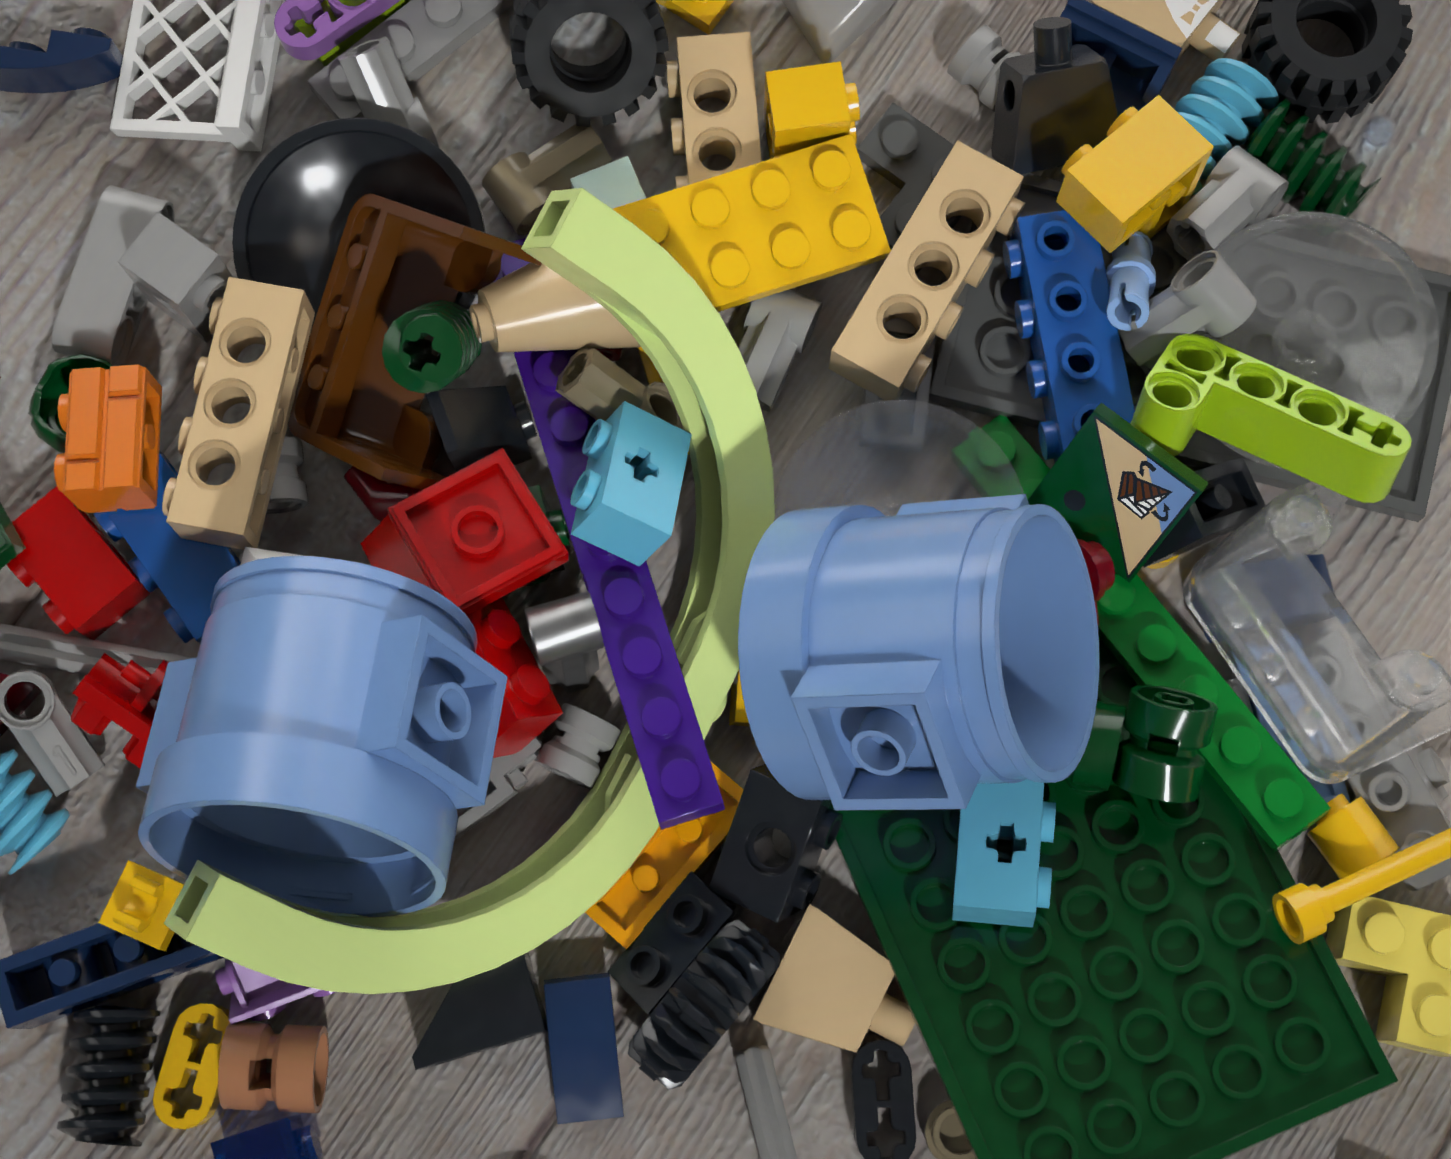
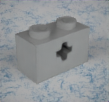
(176, 273)

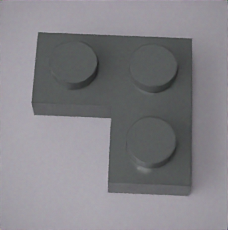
(909, 158)

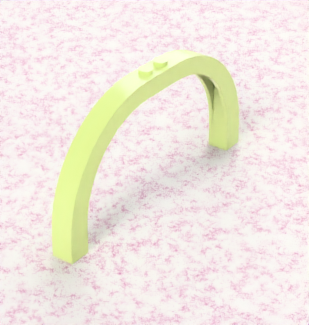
(617, 817)

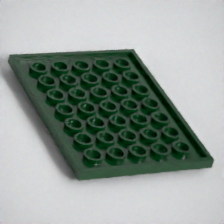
(1140, 1006)

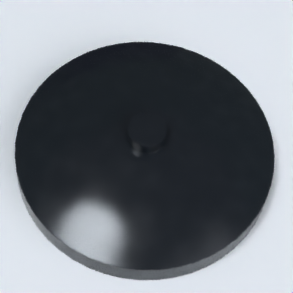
(309, 183)

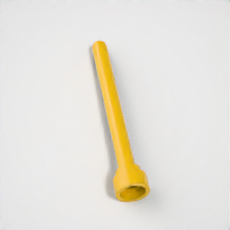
(1307, 910)

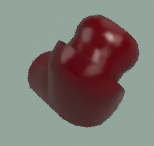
(376, 494)

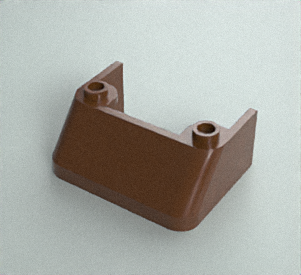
(382, 269)

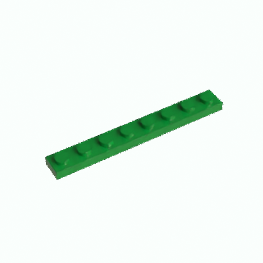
(1160, 653)

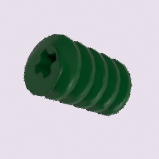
(1306, 167)
(409, 354)

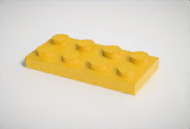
(769, 223)

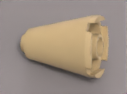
(543, 313)

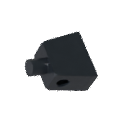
(1051, 101)

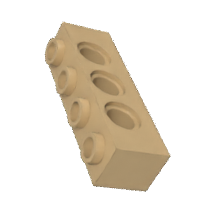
(719, 69)
(964, 186)
(236, 510)

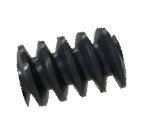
(108, 1075)

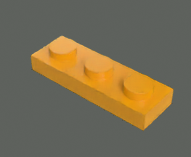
(663, 867)

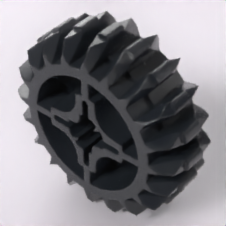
(703, 1004)

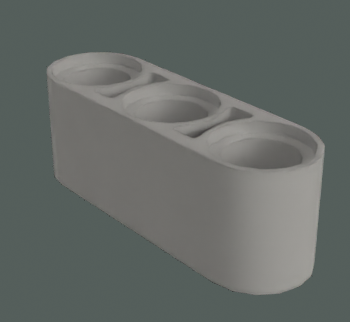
(101, 300)

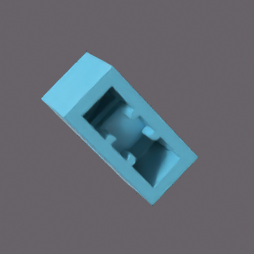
(630, 483)
(999, 890)

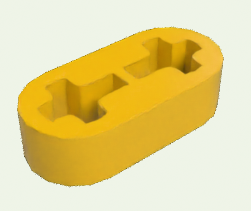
(181, 1060)

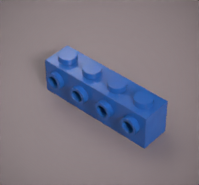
(1066, 318)

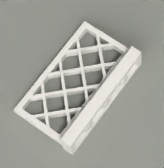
(245, 73)

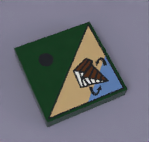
(1119, 489)

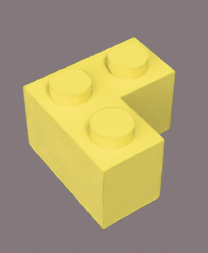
(1414, 955)

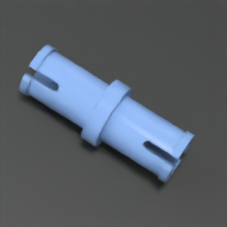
(1131, 282)

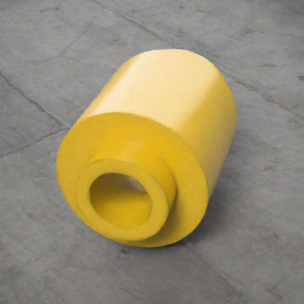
(1351, 836)

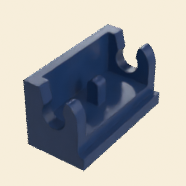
(1135, 58)

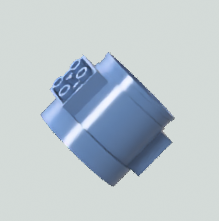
(918, 651)
(322, 737)

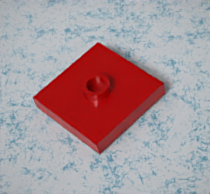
(478, 533)

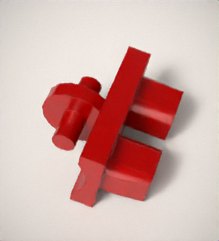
(121, 696)

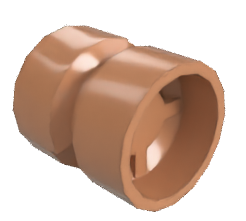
(296, 1073)

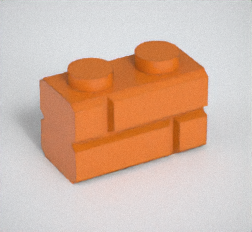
(110, 439)

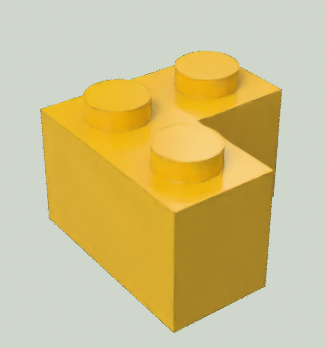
(808, 107)
(1134, 174)

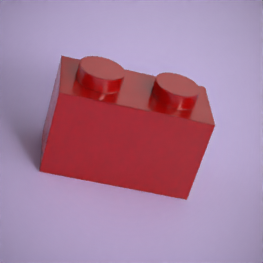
(74, 566)

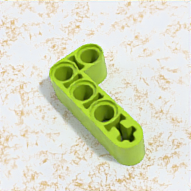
(1271, 417)

